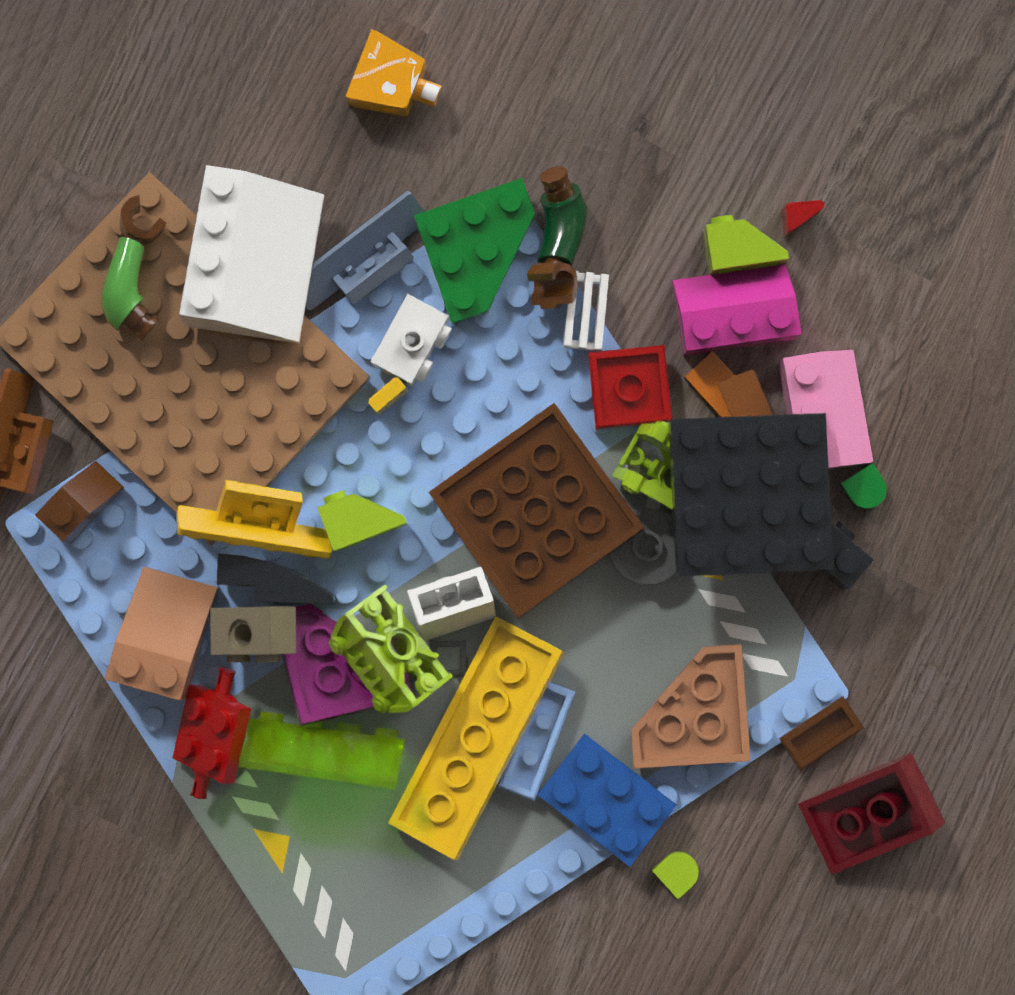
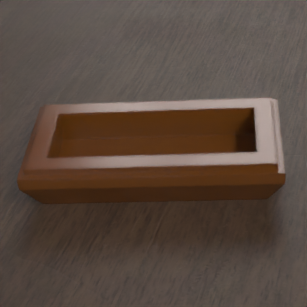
(821, 733)

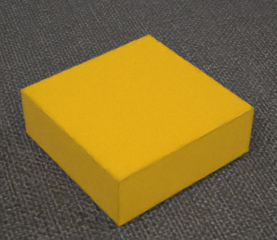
(387, 395)

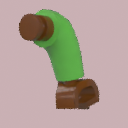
(120, 290)

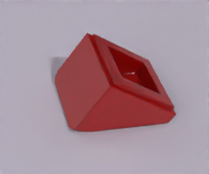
(798, 213)

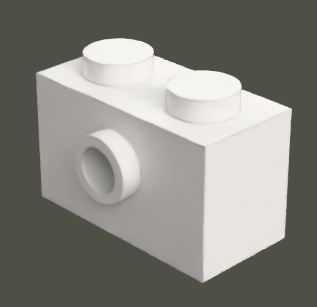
(411, 341)
(451, 603)

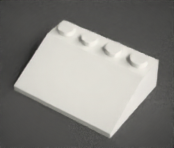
(251, 256)

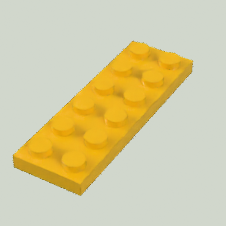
(476, 738)

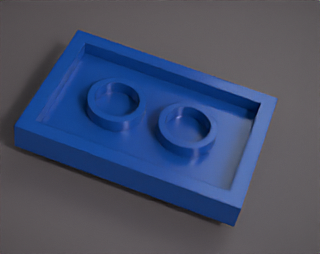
(607, 800)

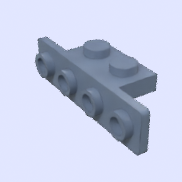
(366, 254)

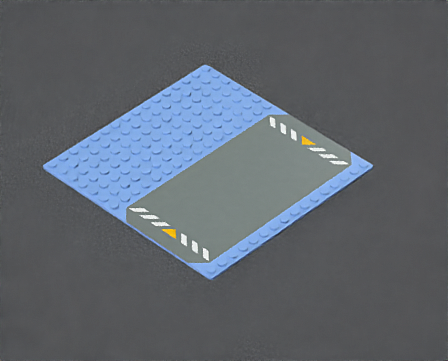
(316, 856)

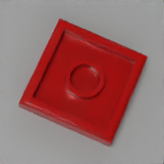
(629, 387)

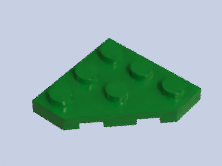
(474, 245)

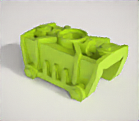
(657, 435)
(376, 661)

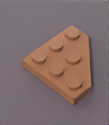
(698, 715)

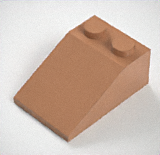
(162, 634)

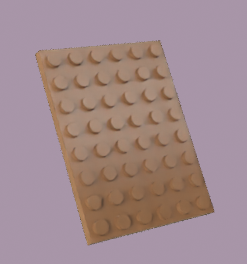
(185, 399)

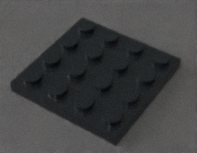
(750, 494)

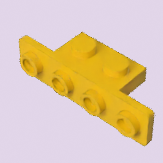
(255, 519)

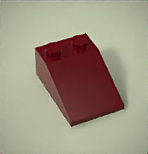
(872, 813)

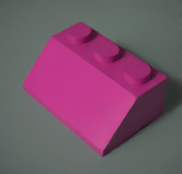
(736, 309)

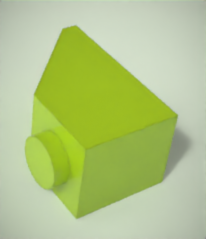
(739, 246)
(356, 519)

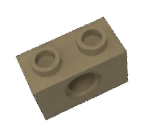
(253, 631)

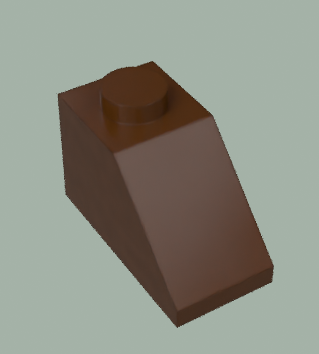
(79, 502)

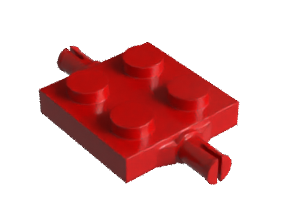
(212, 733)

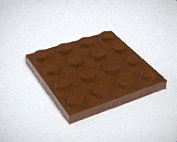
(536, 510)

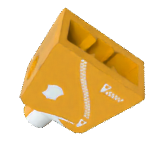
(390, 78)

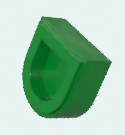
(865, 488)

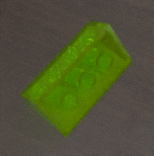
(324, 752)

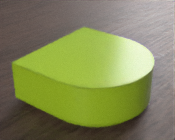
(677, 872)

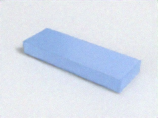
(537, 744)

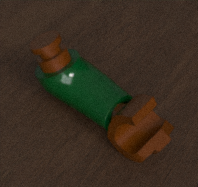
(564, 227)

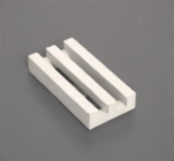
(588, 279)

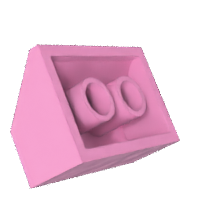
(829, 385)

